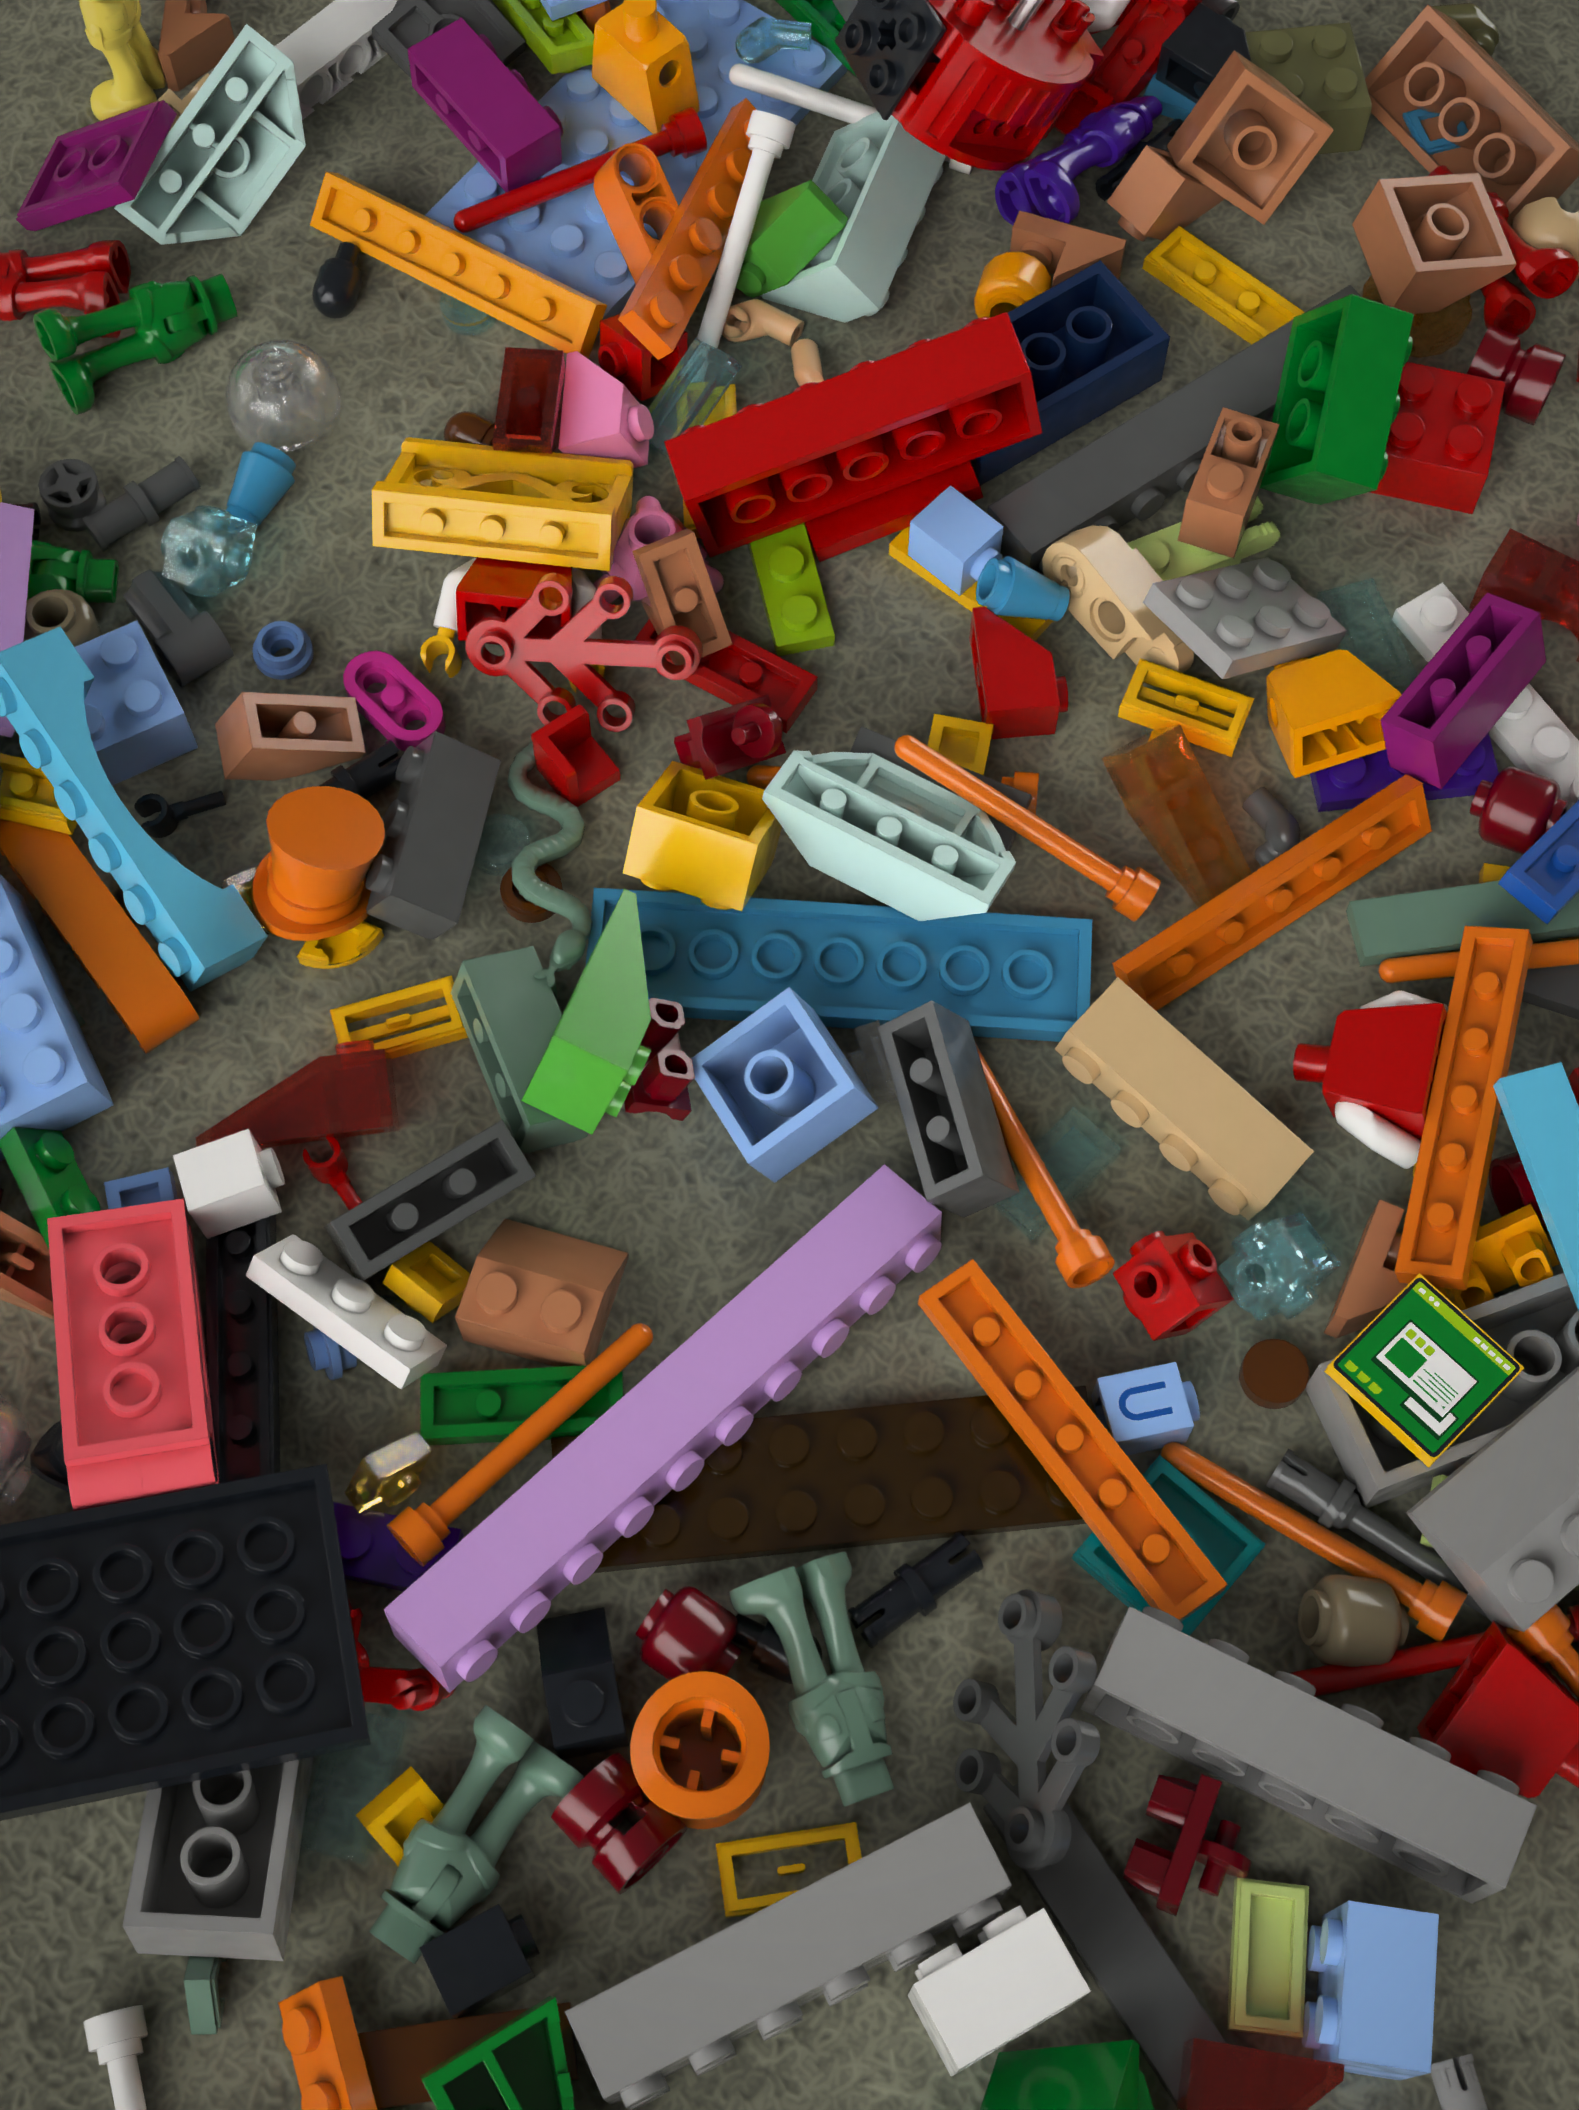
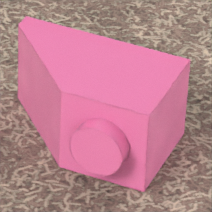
(602, 415)

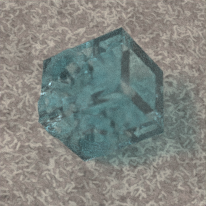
(207, 550)
(1278, 1267)

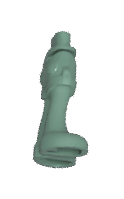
(836, 1711)
(444, 1867)

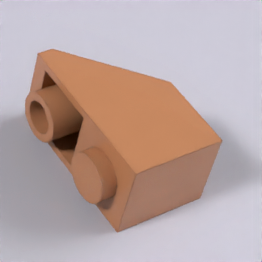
(1227, 482)

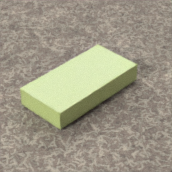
(1268, 1958)

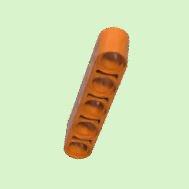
(98, 932)

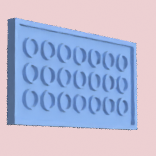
(570, 233)

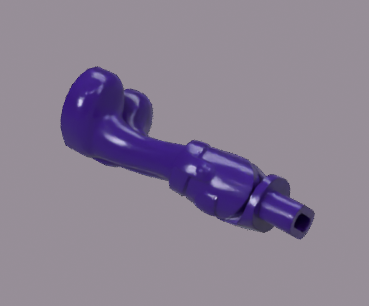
(1046, 181)

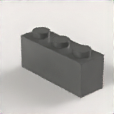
(431, 835)
(948, 1110)
(429, 1201)

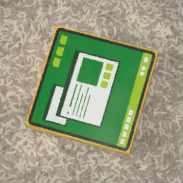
(1424, 1370)

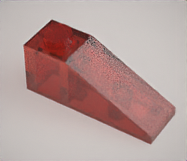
(326, 1098)

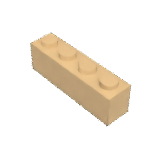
(1182, 1101)

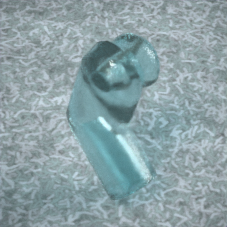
(770, 35)

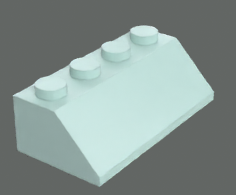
(881, 185)

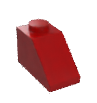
(1014, 679)

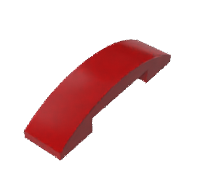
(1128, 58)

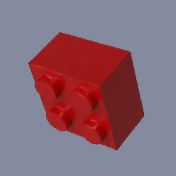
(1441, 437)

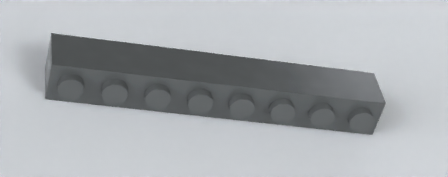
(1143, 459)

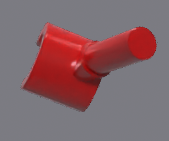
(334, 1173)

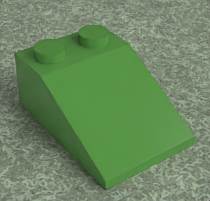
(599, 1036)

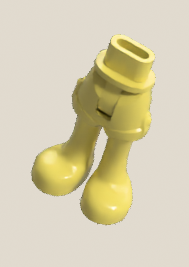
(135, 63)

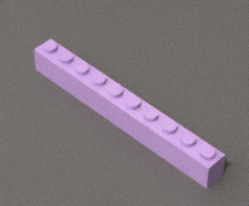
(664, 1430)

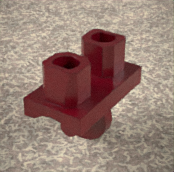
(732, 738)
(667, 1070)
(1168, 1873)

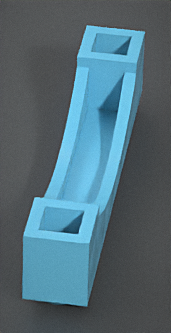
(195, 923)

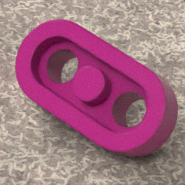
(399, 702)

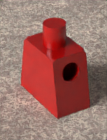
(1507, 1717)

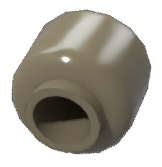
(64, 609)
(1352, 1621)

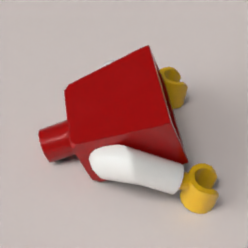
(498, 589)
(1380, 1071)

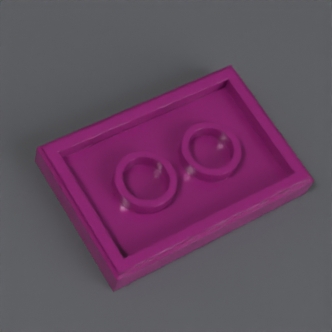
(96, 166)

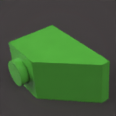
(787, 237)

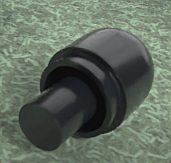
(338, 283)
(766, 1646)

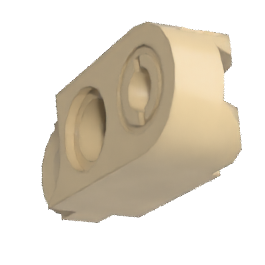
(1108, 595)

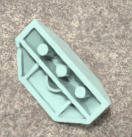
(224, 149)
(890, 833)

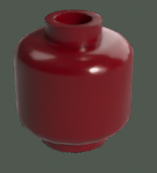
(1517, 808)
(688, 1635)

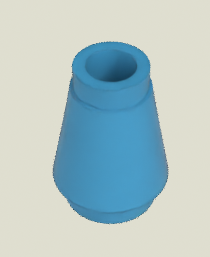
(260, 482)
(1019, 591)

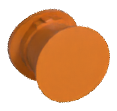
(316, 863)
(701, 1749)

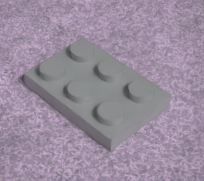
(1245, 617)

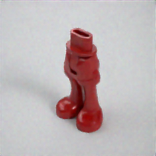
(1542, 270)
(89, 284)

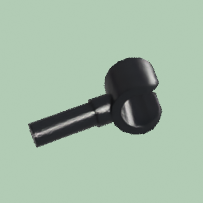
(171, 814)

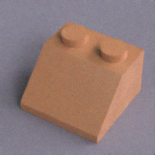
(1248, 138)
(1431, 240)
(540, 1295)

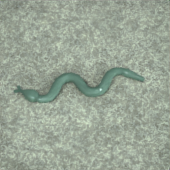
(570, 943)

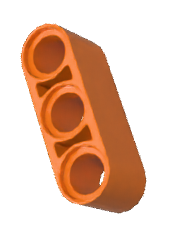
(631, 206)

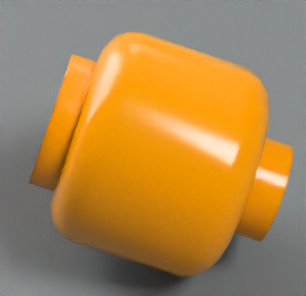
(1010, 282)

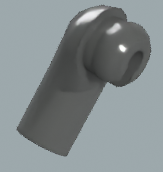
(1279, 825)

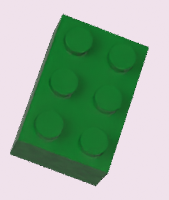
(1338, 400)

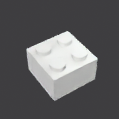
(997, 1989)

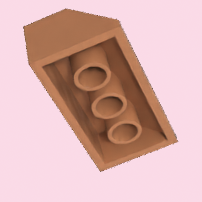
(1509, 135)

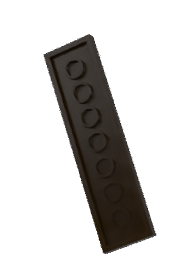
(850, 1484)

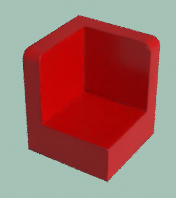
(572, 758)

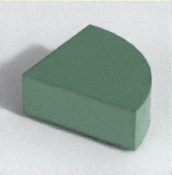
(202, 1994)

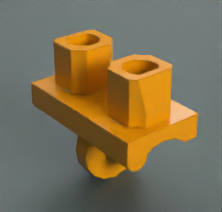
(1506, 1254)

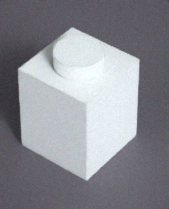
(229, 1182)

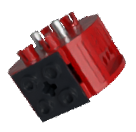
(972, 73)

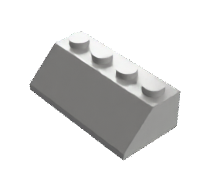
(1513, 1513)

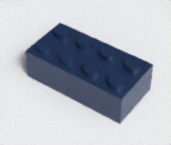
(1085, 355)

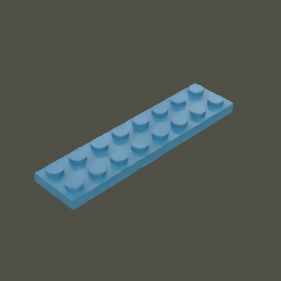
(861, 962)

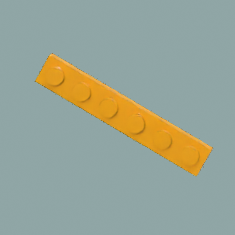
(458, 265)

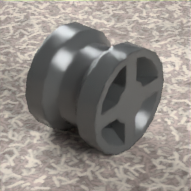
(75, 481)

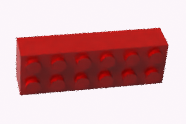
(856, 434)

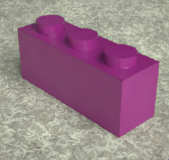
(486, 105)
(1464, 690)

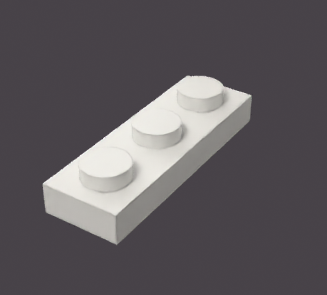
(346, 1310)

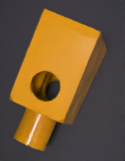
(644, 63)
(1327, 710)

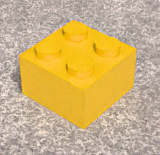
(702, 837)

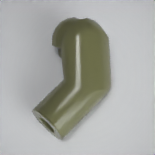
(1474, 22)

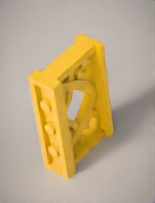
(503, 504)

